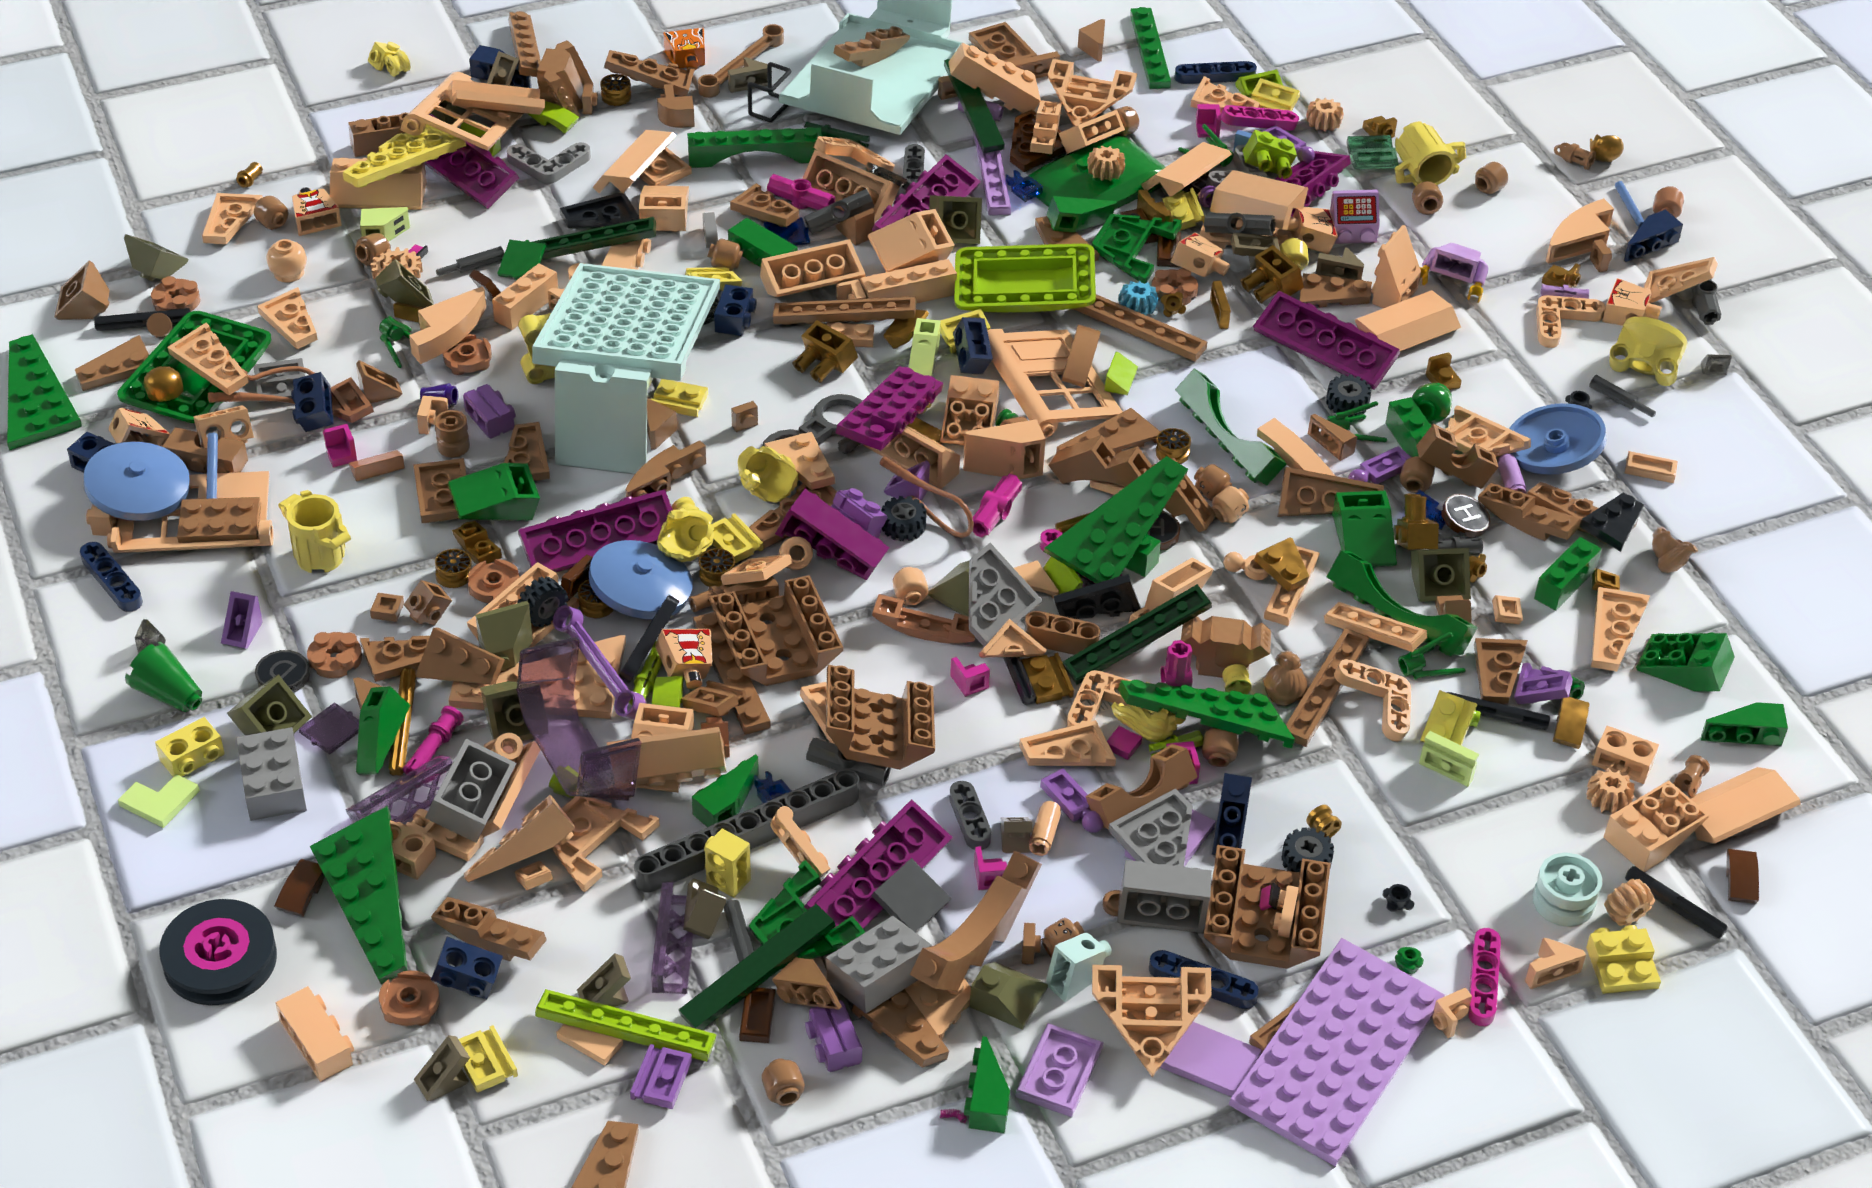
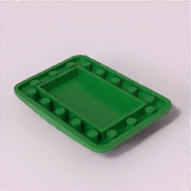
(1070, 176)
(242, 341)

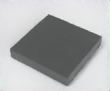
(911, 896)

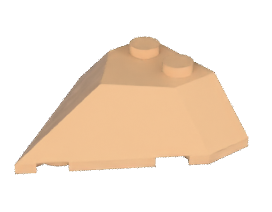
(1084, 96)
(1151, 1010)

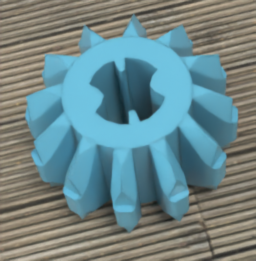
(1139, 297)

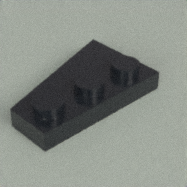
(599, 212)
(1613, 520)
(1105, 597)

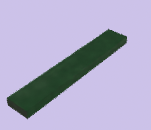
(977, 114)
(599, 237)
(1138, 633)
(757, 968)

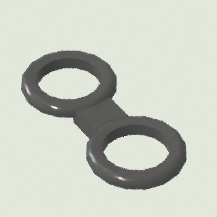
(818, 424)

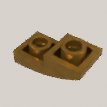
(1151, 208)
(476, 543)
(1571, 722)

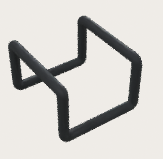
(770, 89)

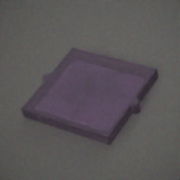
(331, 728)

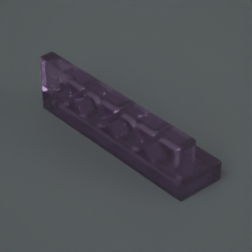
(401, 787)
(663, 948)

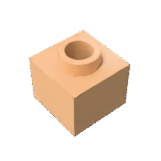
(100, 522)

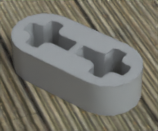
(710, 229)

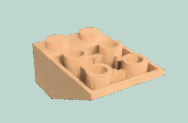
(666, 205)
(912, 241)
(1397, 271)
(969, 407)
(1006, 450)
(661, 720)
(1654, 825)

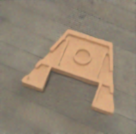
(593, 824)

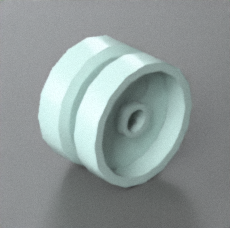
(1567, 889)

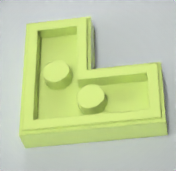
(162, 805)

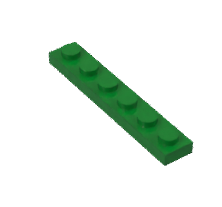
(1150, 48)

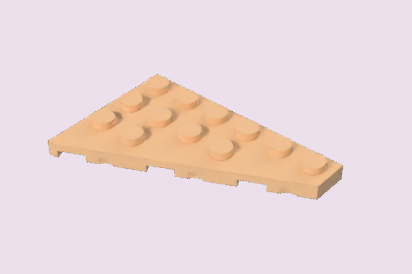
(590, 692)

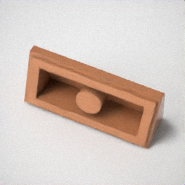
(377, 465)

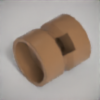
(452, 433)

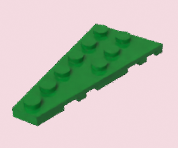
(35, 396)
(1111, 534)
(1214, 708)
(365, 883)

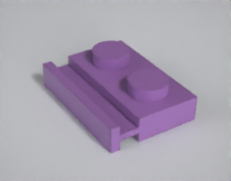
(661, 1076)

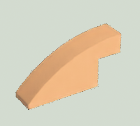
(1579, 230)
(446, 324)
(1174, 583)

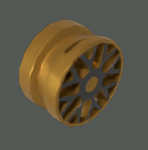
(615, 91)
(1173, 445)
(714, 564)
(452, 570)
(590, 604)

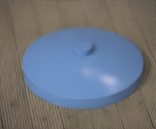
(1561, 438)
(136, 481)
(638, 578)

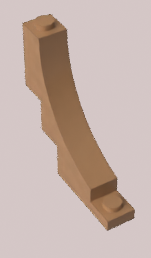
(1098, 462)
(991, 920)

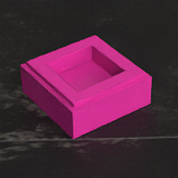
(1124, 742)

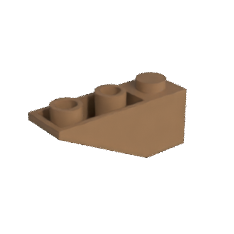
(371, 133)
(805, 984)

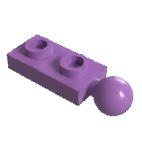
(1303, 152)
(1381, 467)
(1071, 799)

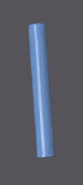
(1629, 203)
(212, 461)

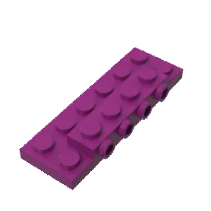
(475, 173)
(1317, 175)
(943, 179)
(1326, 339)
(889, 408)
(566, 540)
(904, 837)

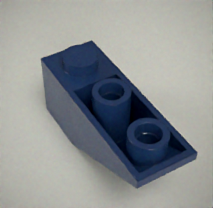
(482, 63)
(1654, 234)
(1232, 811)

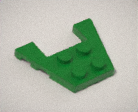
(1124, 237)
(788, 907)

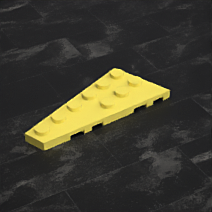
(402, 153)

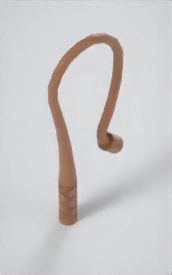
(243, 396)
(908, 476)

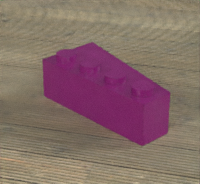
(833, 535)

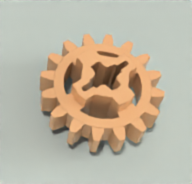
(408, 260)

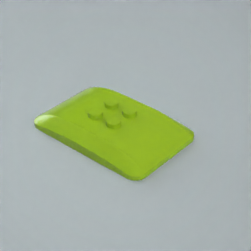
(1025, 278)

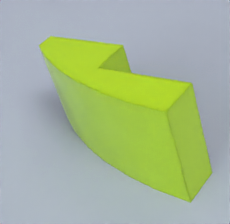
(557, 116)
(668, 691)

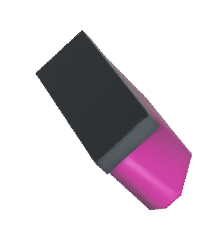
(420, 251)
(1269, 897)

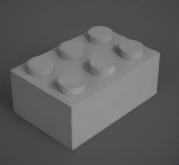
(271, 773)
(470, 790)
(1164, 896)
(875, 964)

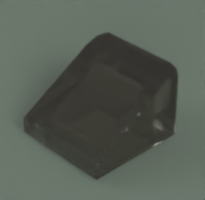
(1715, 364)
(147, 635)

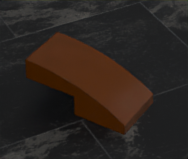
(1742, 876)
(299, 887)

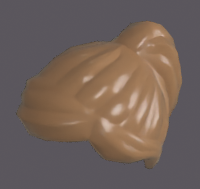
(1670, 552)
(1285, 680)

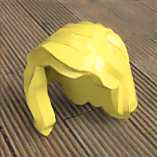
(767, 473)
(686, 534)
(1147, 723)

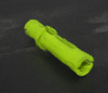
(650, 679)

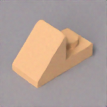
(1555, 963)

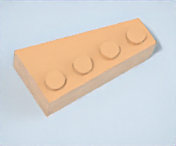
(995, 78)

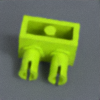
(1270, 153)

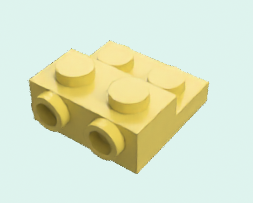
(1623, 959)

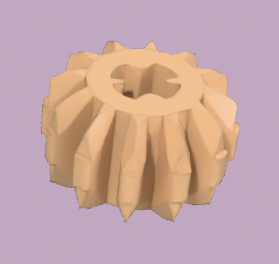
(1324, 114)
(1106, 163)
(1610, 790)
(1629, 902)

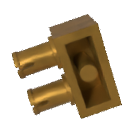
(1275, 271)
(828, 346)
(1415, 529)

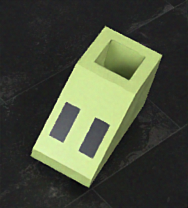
(386, 221)

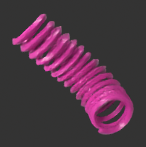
(944, 1115)

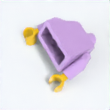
(1458, 263)

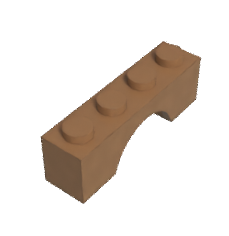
(1168, 770)

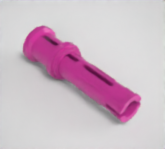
(439, 733)

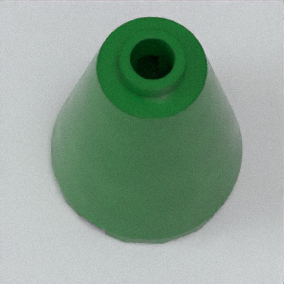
(164, 678)

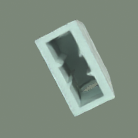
(1072, 964)

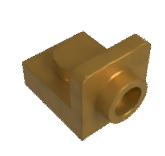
(1380, 126)
(1559, 276)
(1441, 372)

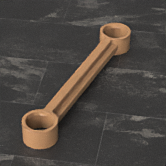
(710, 84)

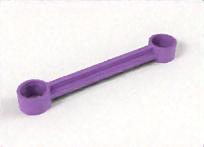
(598, 661)

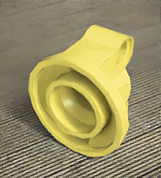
(530, 328)
(1649, 348)

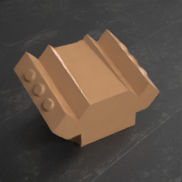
(563, 77)
(1225, 642)

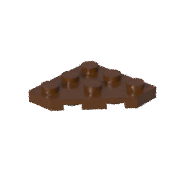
(1021, 141)

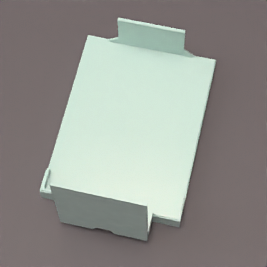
(886, 92)
(607, 345)

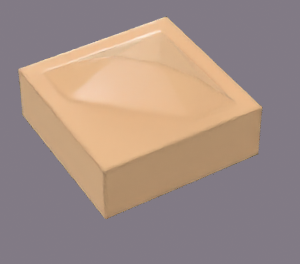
(1507, 609)
(533, 875)

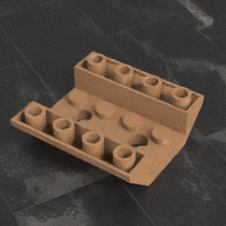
(797, 632)
(877, 725)
(1236, 916)

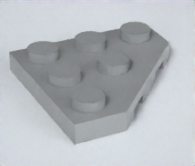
(996, 594)
(1156, 830)

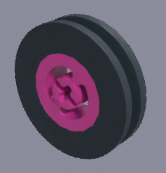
(200, 934)

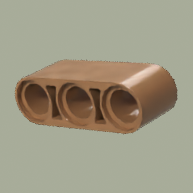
(1061, 632)

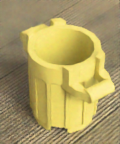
(1426, 155)
(315, 530)

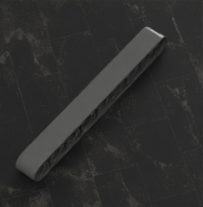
(687, 854)

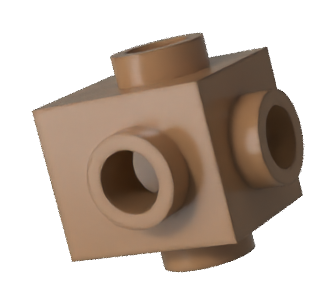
(427, 603)

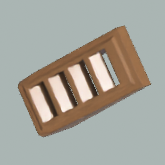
(1332, 437)
(755, 590)

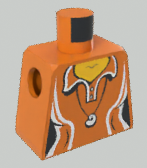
(685, 47)

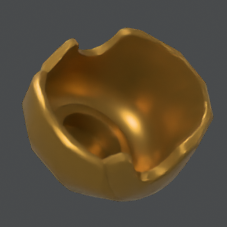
(1607, 147)
(163, 384)

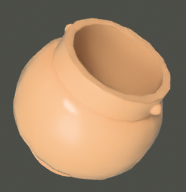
(286, 260)

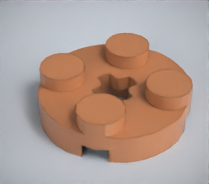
(1182, 279)
(184, 293)
(477, 359)
(482, 573)
(334, 642)
(413, 1012)

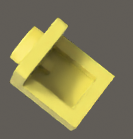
(379, 51)

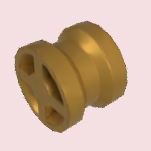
(1323, 820)

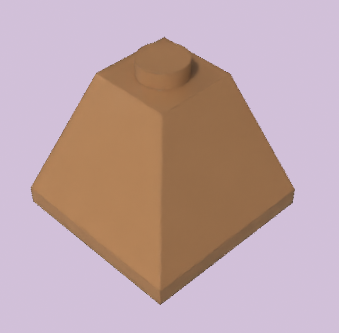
(83, 295)

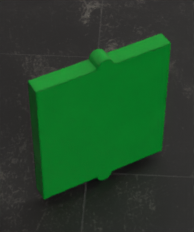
(520, 258)

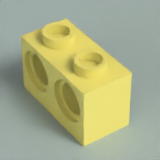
(190, 748)
(727, 862)

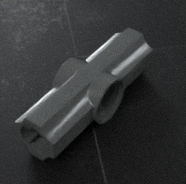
(852, 206)
(1252, 224)
(1706, 302)
(830, 756)

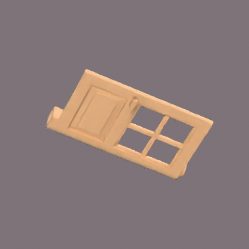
(416, 120)
(1044, 354)
(228, 486)

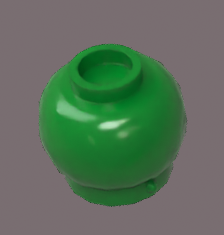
(1433, 401)

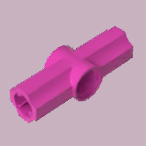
(799, 193)
(996, 505)
(1178, 663)

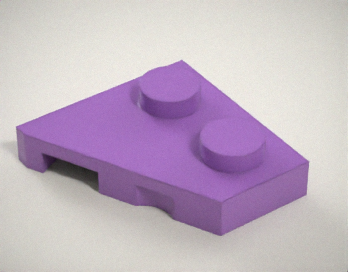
(1542, 684)

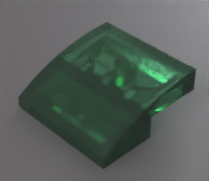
(1372, 152)

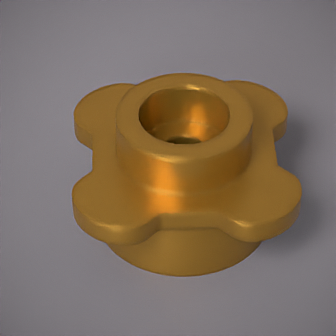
(1175, 298)
(1477, 567)

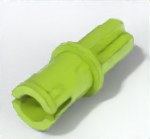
(1194, 736)

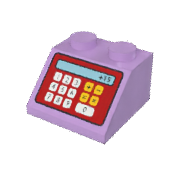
(1355, 215)

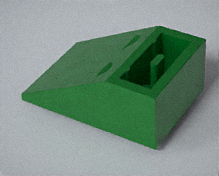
(496, 493)
(1365, 526)
(1688, 659)

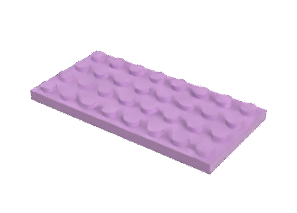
(1336, 1051)

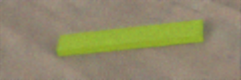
(624, 1024)

